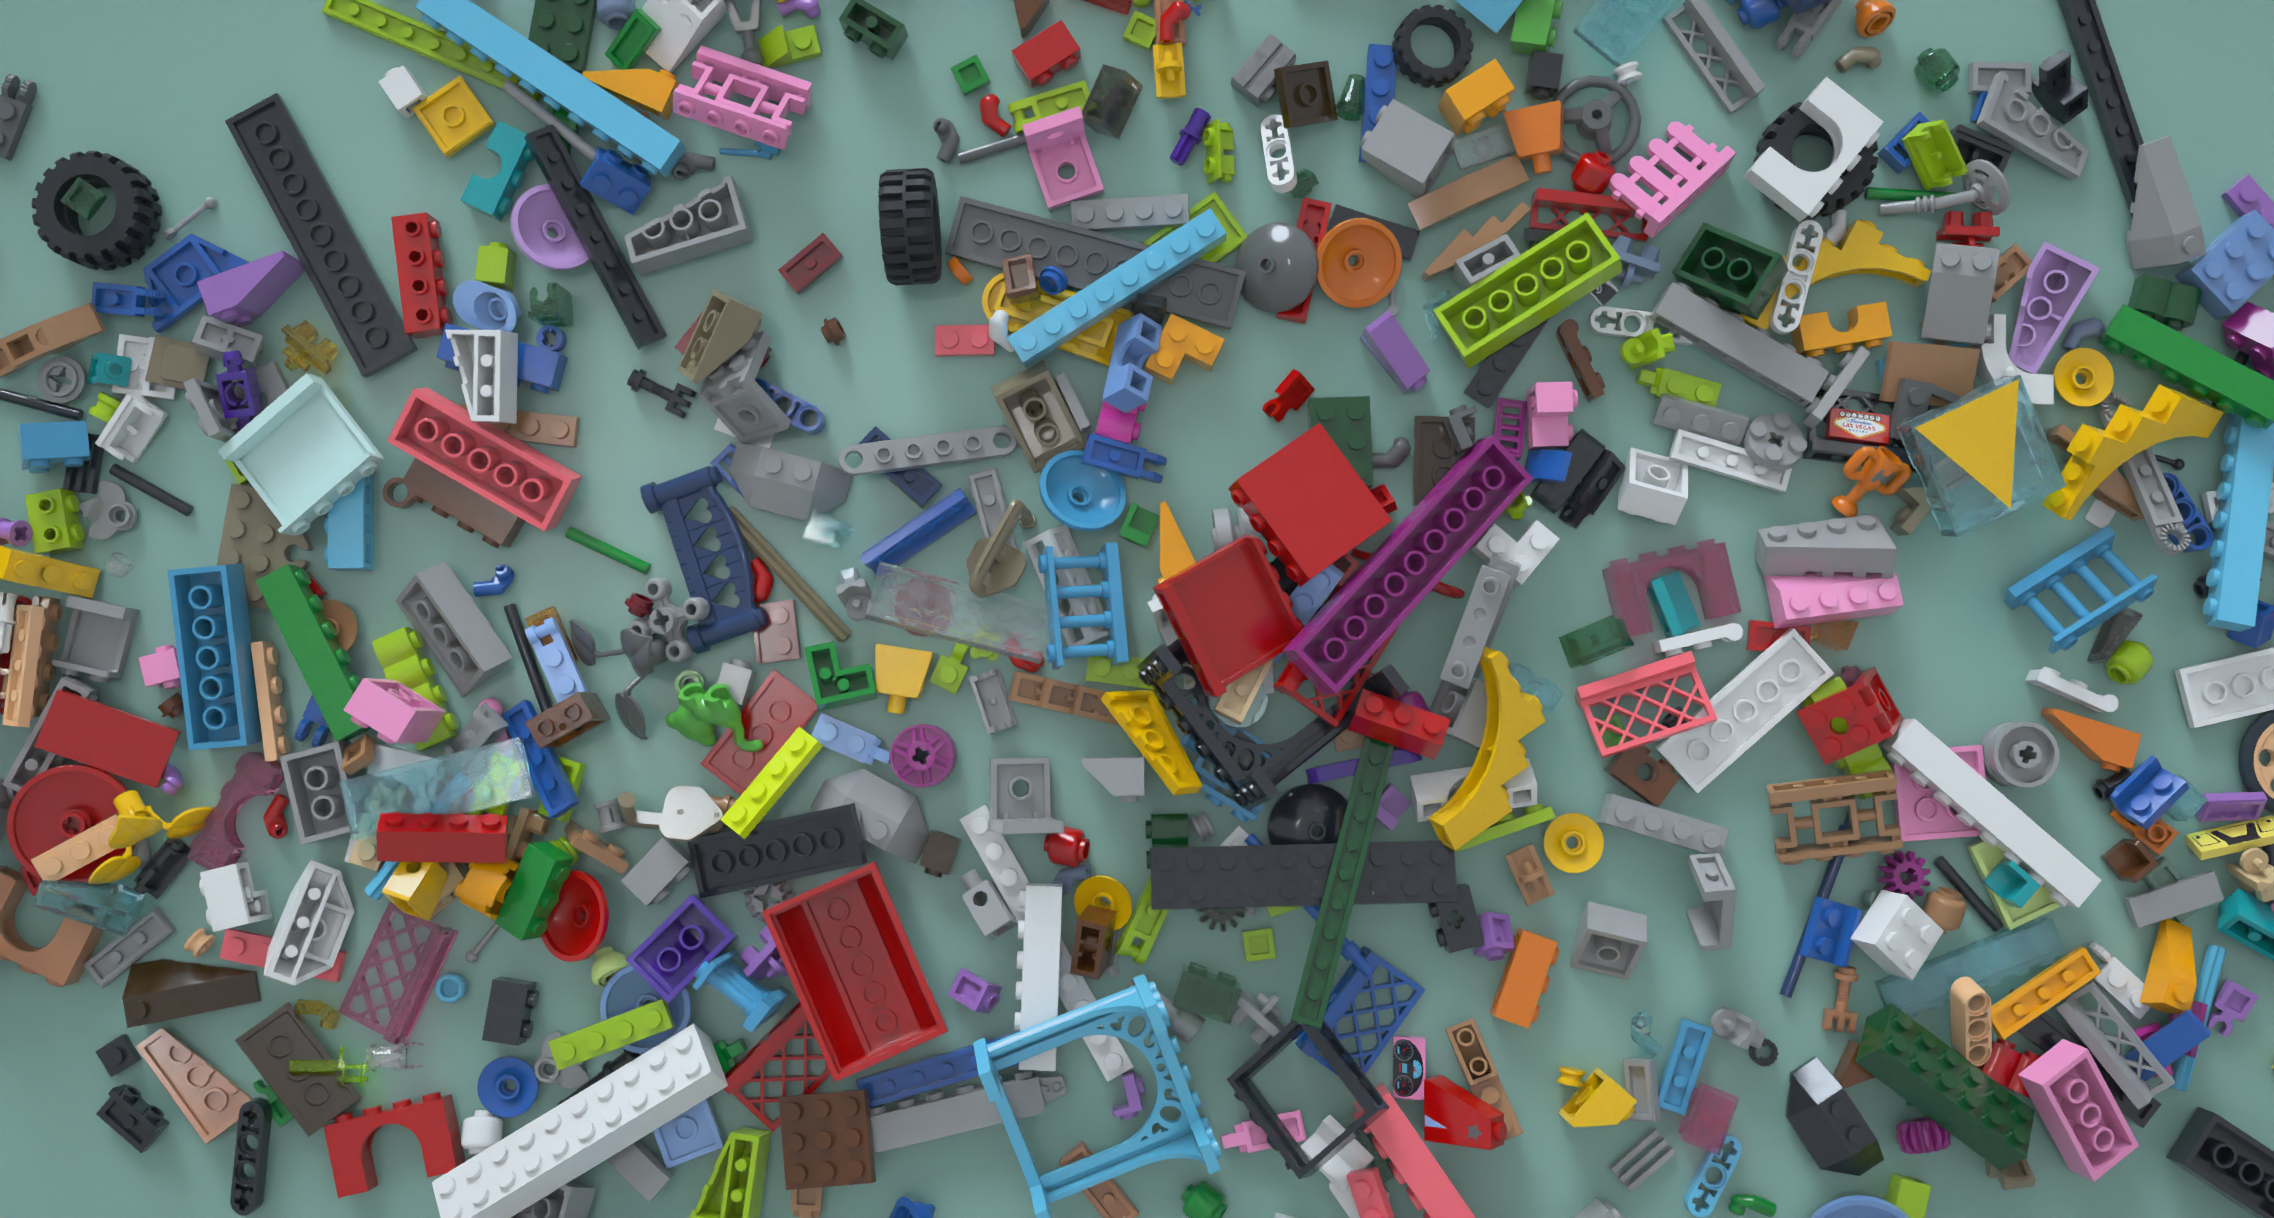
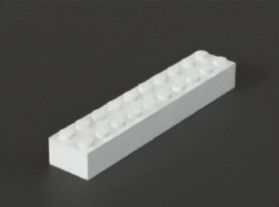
(584, 1130)

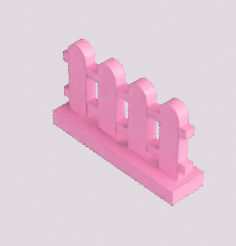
(1667, 189)

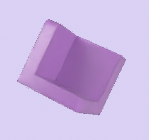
(1391, 806)

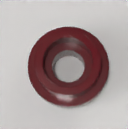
(639, 605)

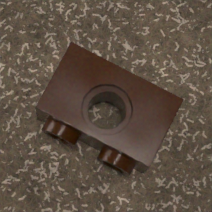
(1655, 787)

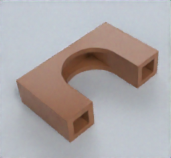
(60, 959)

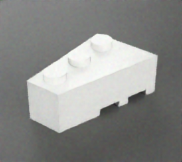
(488, 373)

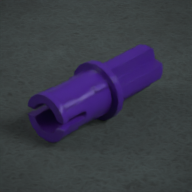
(1190, 136)

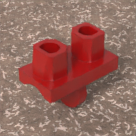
(1980, 231)

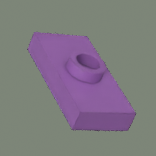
(2231, 806)

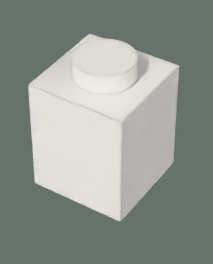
(403, 90)

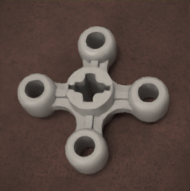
(693, 609)

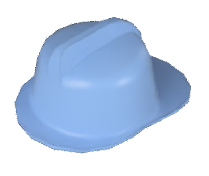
(486, 306)

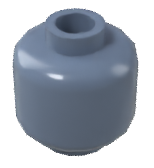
(615, 12)

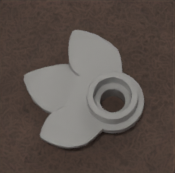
(106, 511)
(568, 1078)

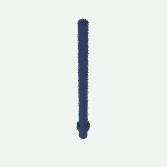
(1823, 892)

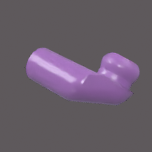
(790, 6)
(173, 780)

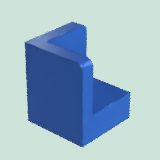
(2263, 627)

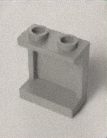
(97, 639)
(1715, 919)

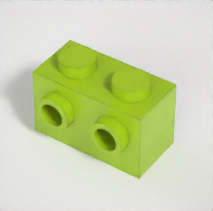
(55, 522)

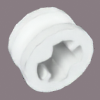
(1627, 73)

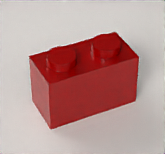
(1047, 54)

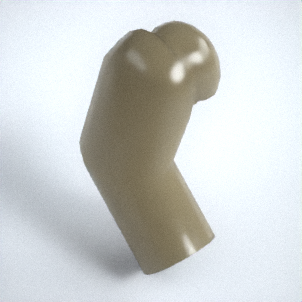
(1858, 54)

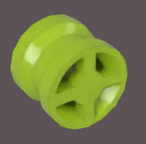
(105, 406)

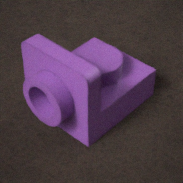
(1496, 936)
(975, 991)

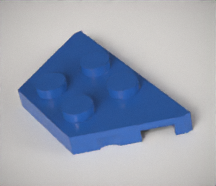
(178, 273)

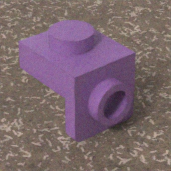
(1133, 1088)

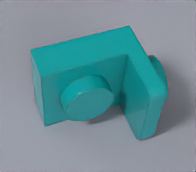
(109, 370)

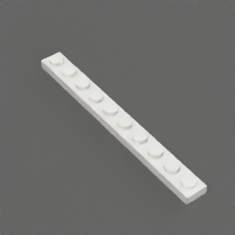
(1072, 988)

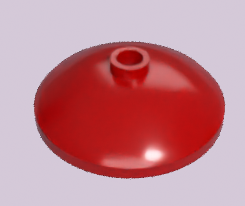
(578, 919)

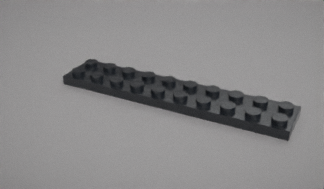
(321, 235)
(1297, 875)

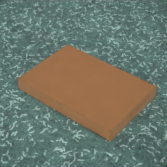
(1940, 365)

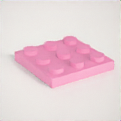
(1921, 814)

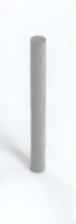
(549, 119)

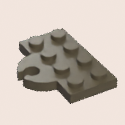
(253, 539)

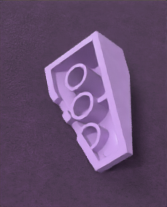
(2049, 298)

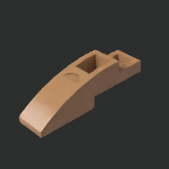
(48, 338)
(1481, 1072)

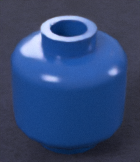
(1759, 12)

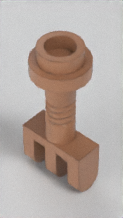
(1840, 1013)

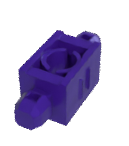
(233, 361)

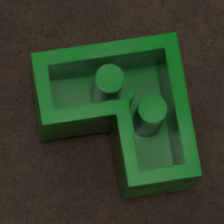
(836, 686)

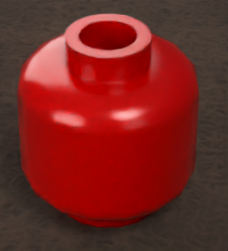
(1592, 173)
(1068, 847)

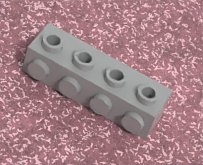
(34, 760)

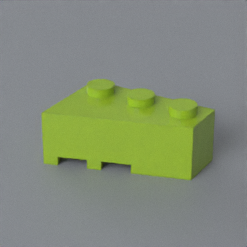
(738, 1177)

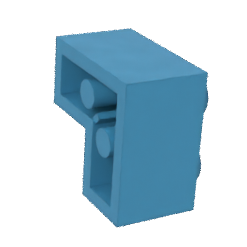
(53, 443)

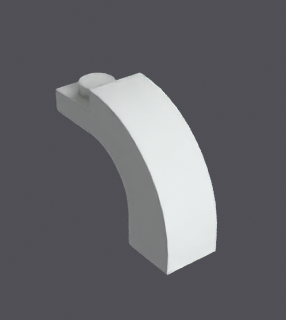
(1994, 359)

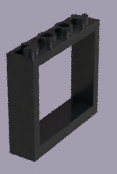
(1264, 1116)

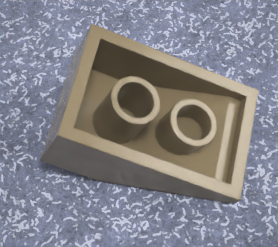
(718, 335)
(1038, 415)

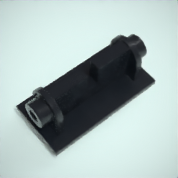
(162, 868)

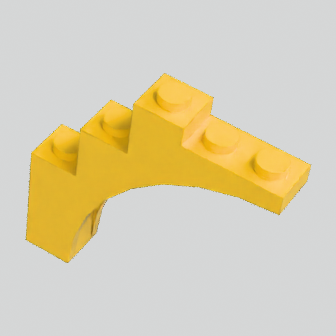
(1856, 254)
(2130, 431)
(47, 572)
(1501, 756)

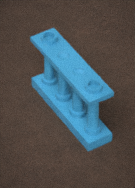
(2075, 562)
(1108, 589)
(743, 991)

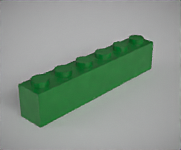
(2191, 365)
(313, 646)

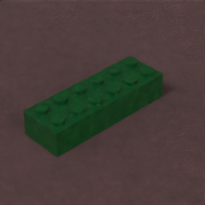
(1946, 1087)

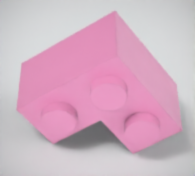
(1548, 415)

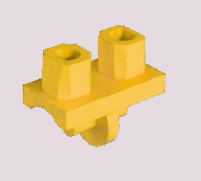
(1169, 71)

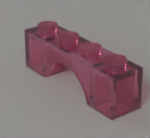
(219, 842)

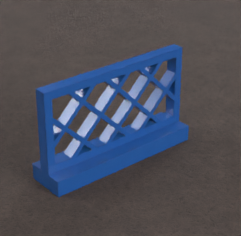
(920, 531)
(1344, 996)

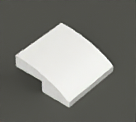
(140, 351)

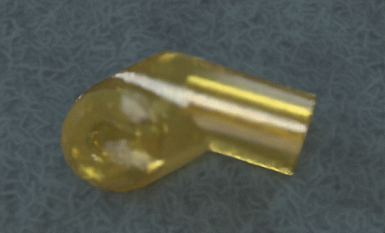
(319, 1008)

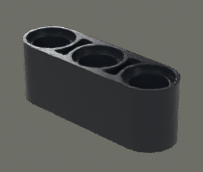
(1585, 452)

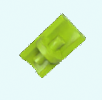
(1646, 348)

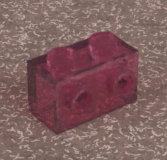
(1709, 1118)

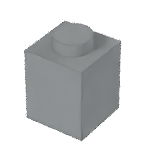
(739, 679)

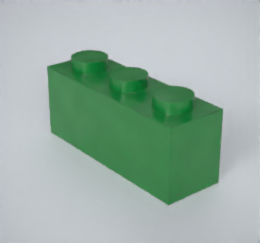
(534, 890)

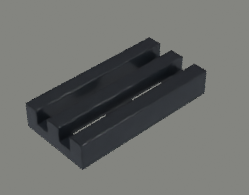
(75, 476)

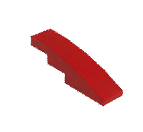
(1313, 221)

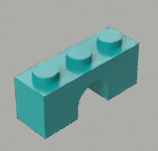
(495, 194)

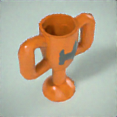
(1873, 475)

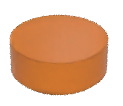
(959, 271)

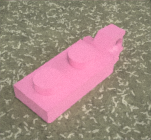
(1253, 1138)

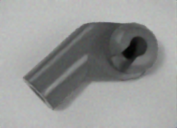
(1394, 457)

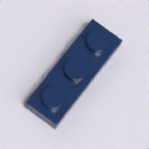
(915, 483)

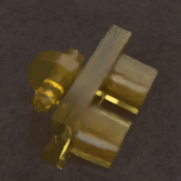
(299, 340)

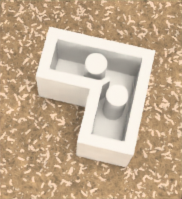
(1526, 550)
(232, 897)

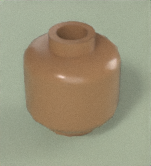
(1945, 908)

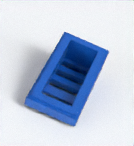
(1891, 155)

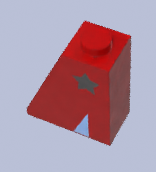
(1460, 1117)

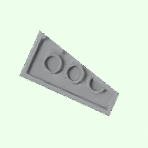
(2029, 129)

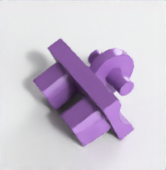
(763, 963)

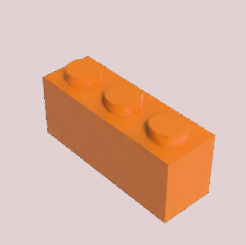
(1524, 978)

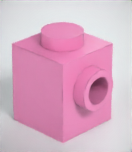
(161, 668)

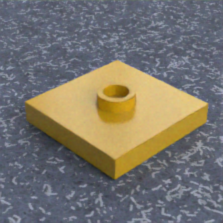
(454, 116)

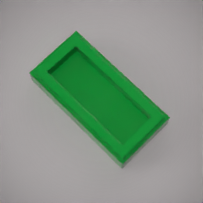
(633, 40)

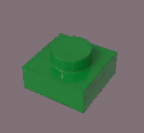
(970, 75)

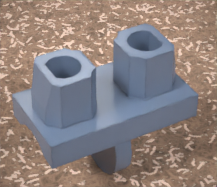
(1645, 264)

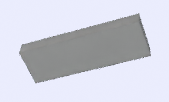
(989, 501)
(2174, 899)
(128, 950)

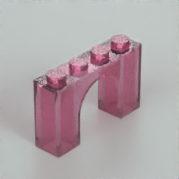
(1706, 565)

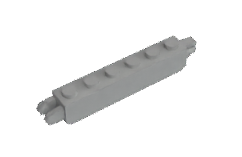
(959, 1111)

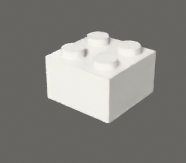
(1897, 934)

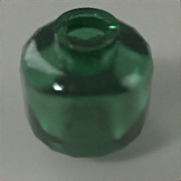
(1937, 70)

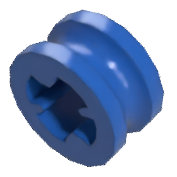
(560, 338)

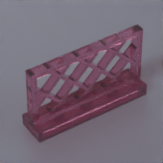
(415, 989)

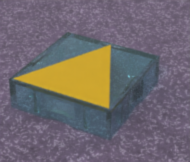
(1981, 456)

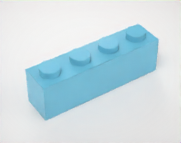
(352, 529)

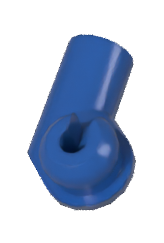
(499, 583)

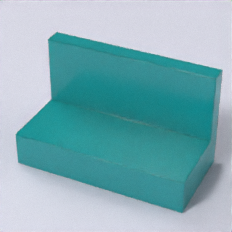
(1672, 604)

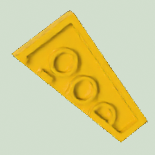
(1154, 736)

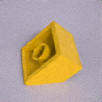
(1598, 1103)

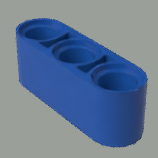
(798, 409)
(2192, 517)

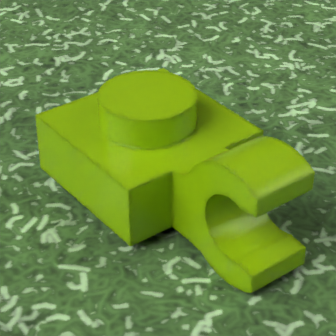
(950, 671)

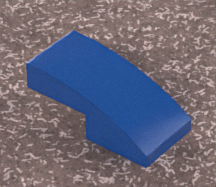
(1548, 465)

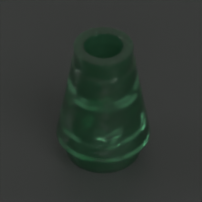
(1352, 99)

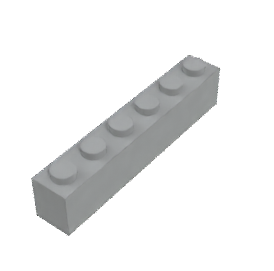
(1739, 344)

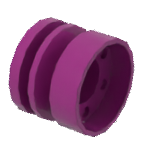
(939, 762)

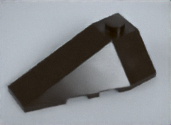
(177, 989)

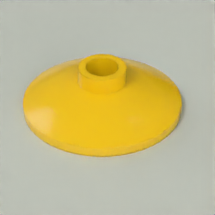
(2095, 372)
(1588, 842)
(1095, 887)

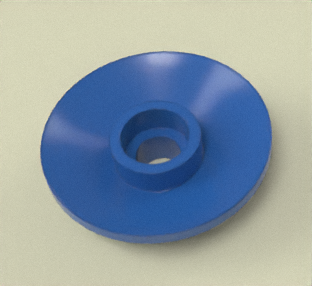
(494, 1091)

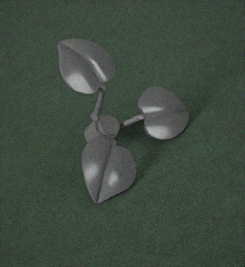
(642, 654)

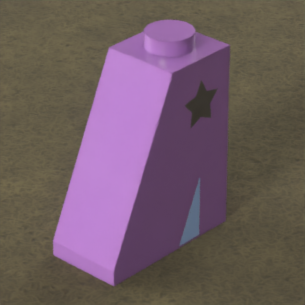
(1395, 352)

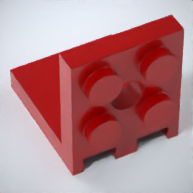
(1865, 708)

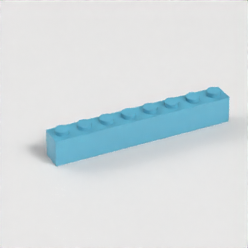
(1118, 287)
(2240, 526)

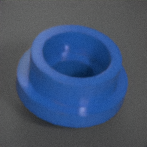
(1053, 280)

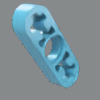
(1717, 1187)

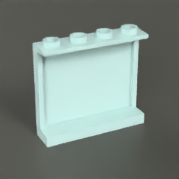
(302, 453)

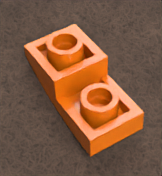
(2155, 838)

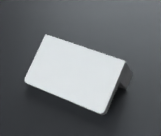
(1350, 1158)

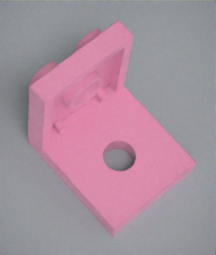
(1061, 142)

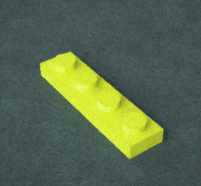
(771, 782)

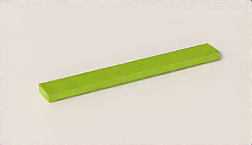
(416, 38)

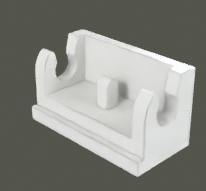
(131, 428)

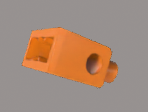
(1537, 133)

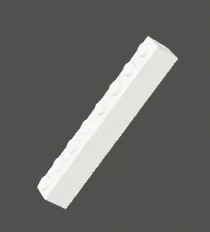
(1991, 813)

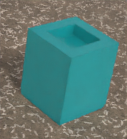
(2011, 883)

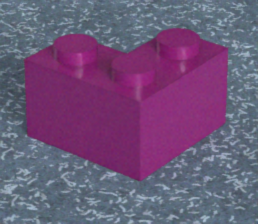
(2252, 333)

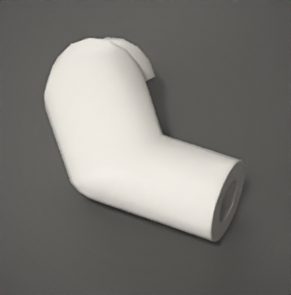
(1838, 227)
(999, 329)

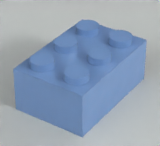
(2233, 265)

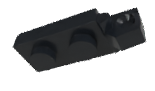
(1592, 489)

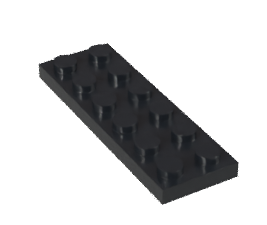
(778, 851)

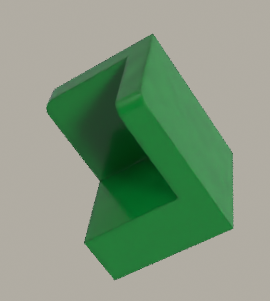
(1139, 526)

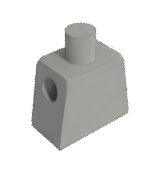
(994, 916)

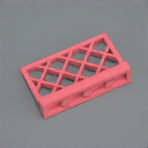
(1630, 684)

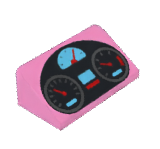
(1409, 1067)

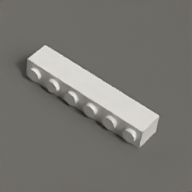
(1039, 964)

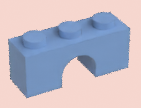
(1126, 382)

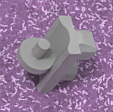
(853, 593)
(1267, 1024)
(1737, 1028)

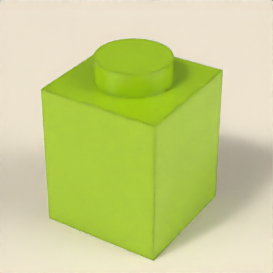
(496, 265)
(1908, 1194)

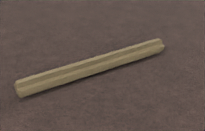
(791, 578)

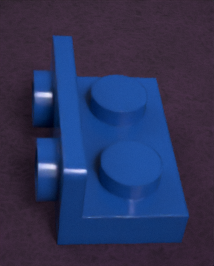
(2147, 793)
(1830, 932)

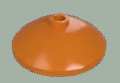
(1375, 267)

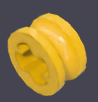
(1571, 1076)

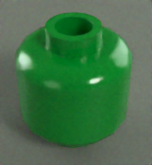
(1203, 1201)

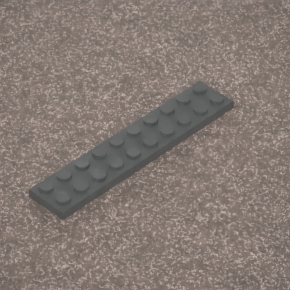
(993, 233)

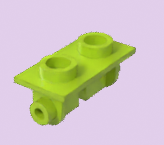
(1217, 139)

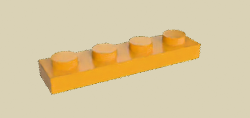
(2043, 992)

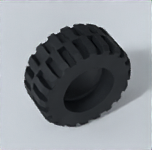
(1794, 123)
(910, 226)
(130, 227)

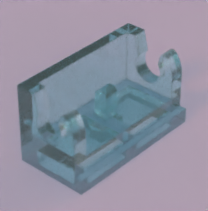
(823, 527)

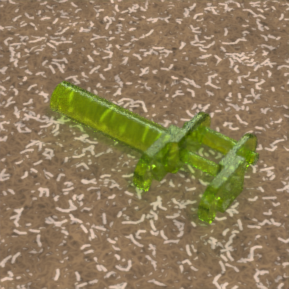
(331, 1066)

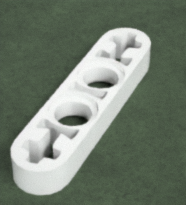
(1799, 278)
(1645, 324)

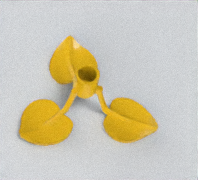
(135, 826)

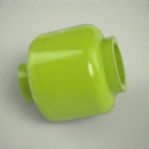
(2129, 662)

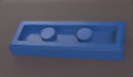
(2172, 1041)

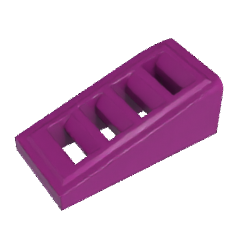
(1517, 451)

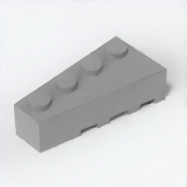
(691, 230)
(1827, 547)

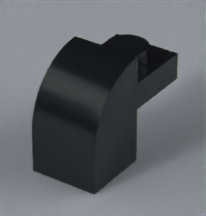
(2059, 91)

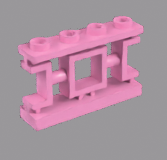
(748, 80)

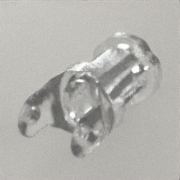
(390, 1056)

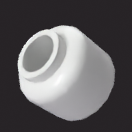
(481, 1131)

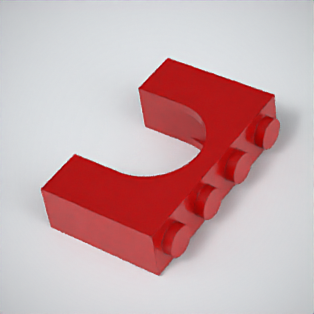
(352, 1137)

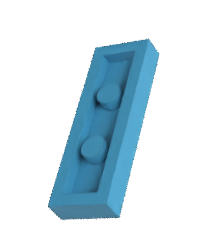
(1683, 1065)

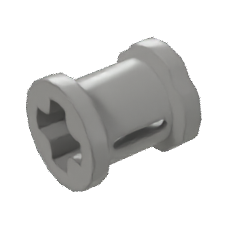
(609, 815)

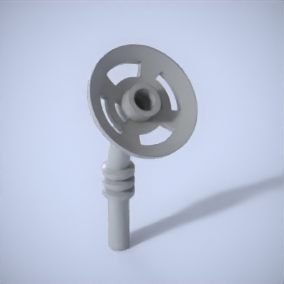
(1974, 193)

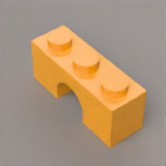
(1867, 326)

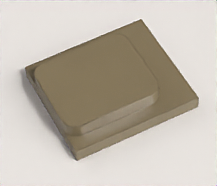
(175, 363)

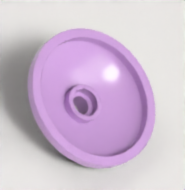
(532, 218)

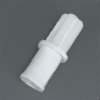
(7, 610)

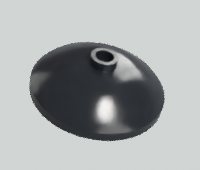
(1301, 810)

